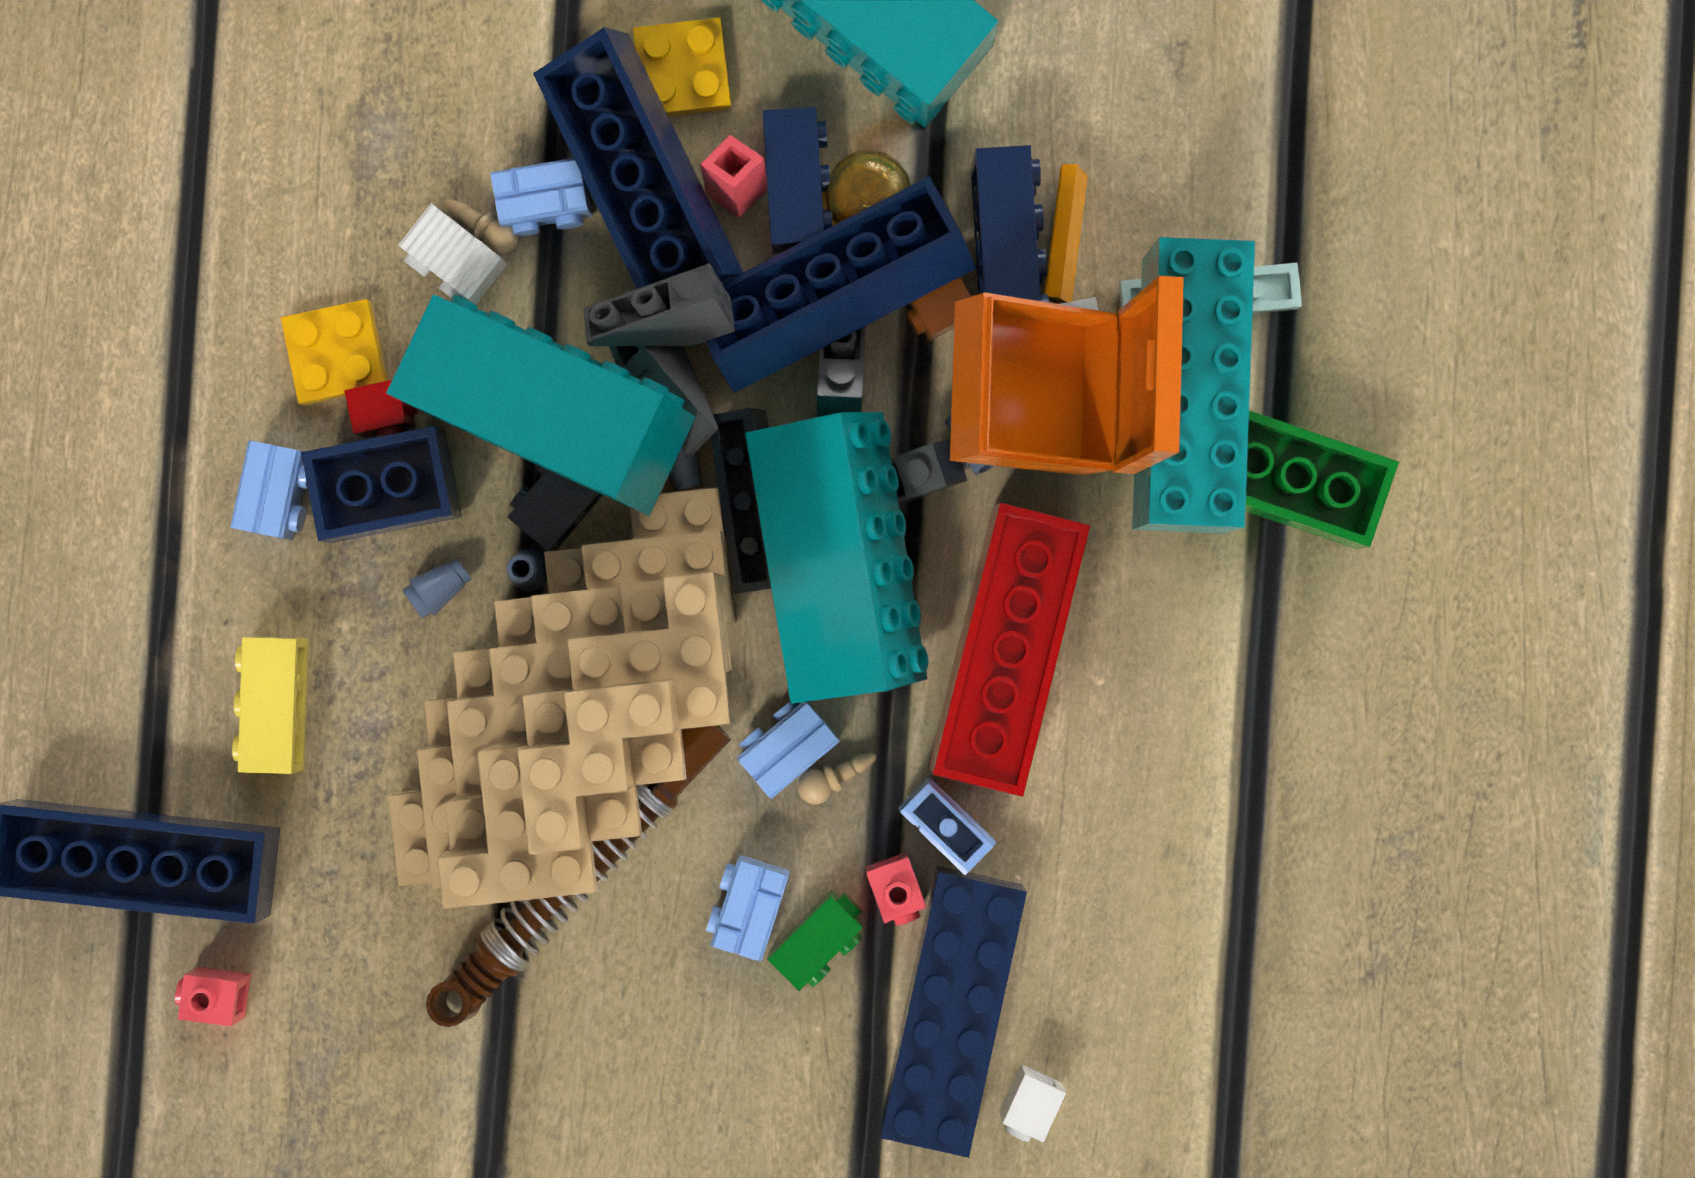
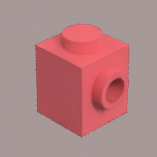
(734, 176)
(896, 889)
(212, 996)

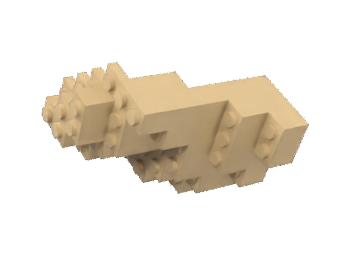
(572, 712)

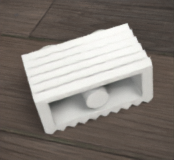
(451, 254)

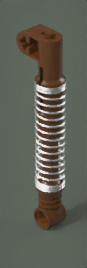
(502, 952)

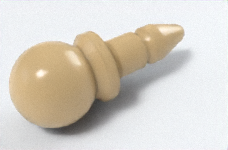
(486, 227)
(817, 785)

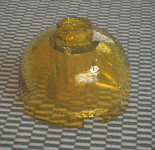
(863, 181)

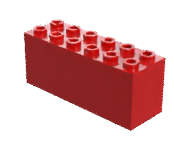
(1008, 649)

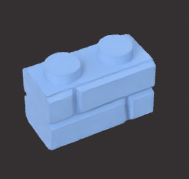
(541, 196)
(270, 491)
(787, 747)
(947, 825)
(748, 908)

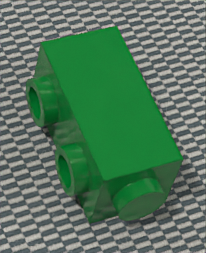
(816, 939)

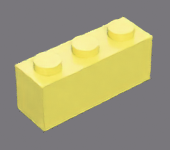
(271, 705)

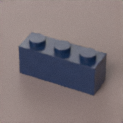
(795, 175)

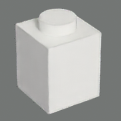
(1031, 1104)

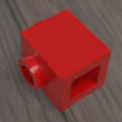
(377, 413)

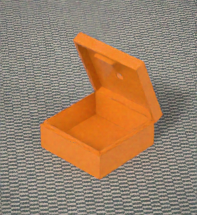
(1068, 382)

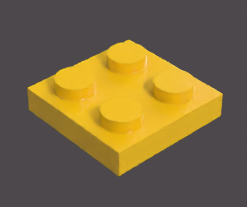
(686, 65)
(333, 350)

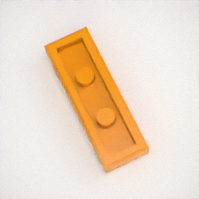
(1066, 234)

